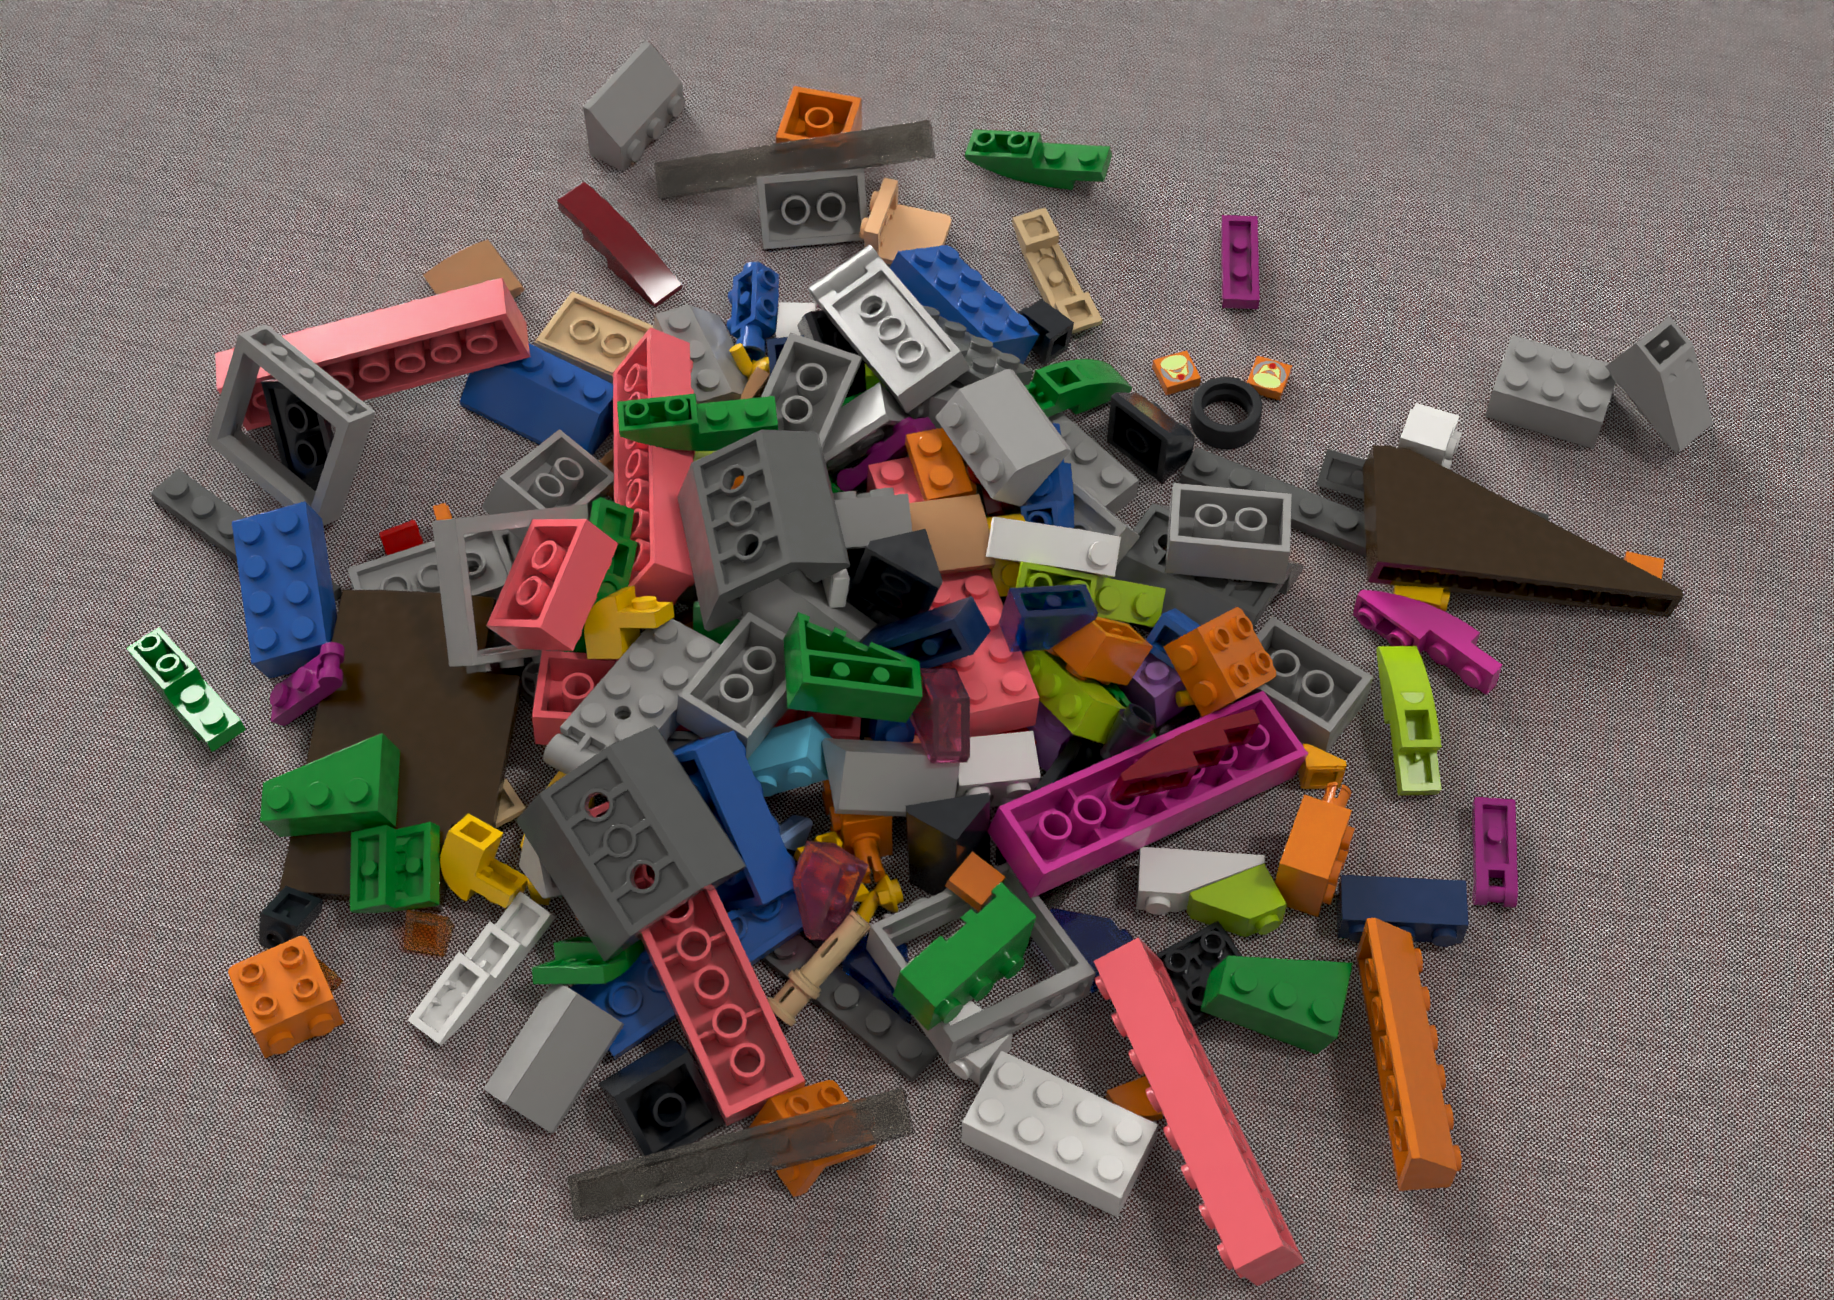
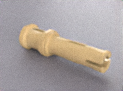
(805, 982)

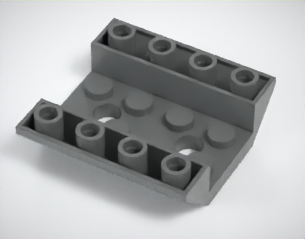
(780, 503)
(1194, 596)
(651, 821)

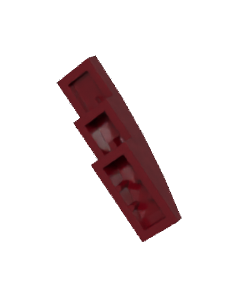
(620, 244)
(1177, 760)

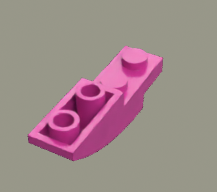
(1438, 633)

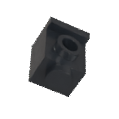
(1052, 327)

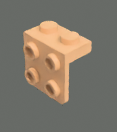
(900, 227)

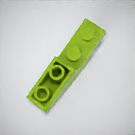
(1112, 597)
(1412, 719)

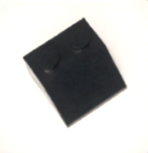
(1148, 435)
(662, 1100)

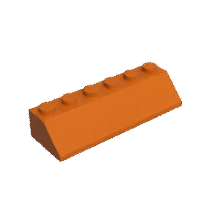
(1406, 1058)

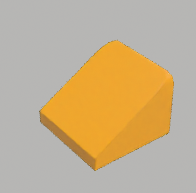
(1320, 769)

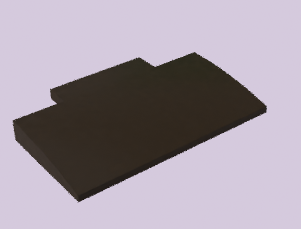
(445, 721)

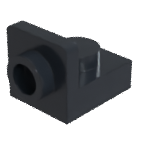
(287, 916)

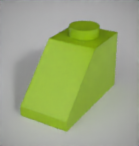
(1240, 903)

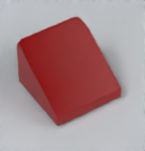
(400, 537)

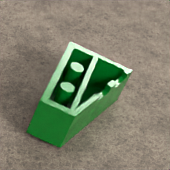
(847, 677)
(337, 792)
(968, 962)
(1280, 998)

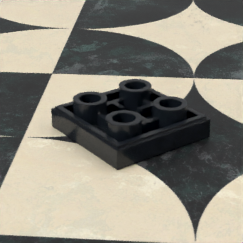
(1192, 961)

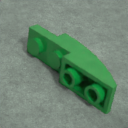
(1029, 160)
(1075, 385)
(685, 425)
(617, 523)
(185, 690)

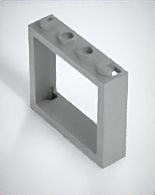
(317, 389)
(456, 585)
(1009, 1015)

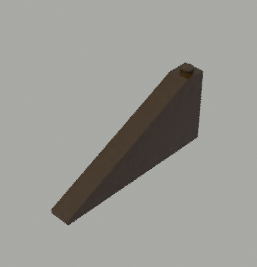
(1458, 536)

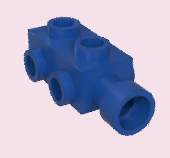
(754, 307)

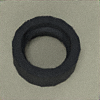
(1227, 390)

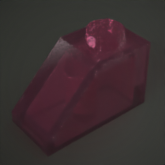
(943, 716)
(826, 887)

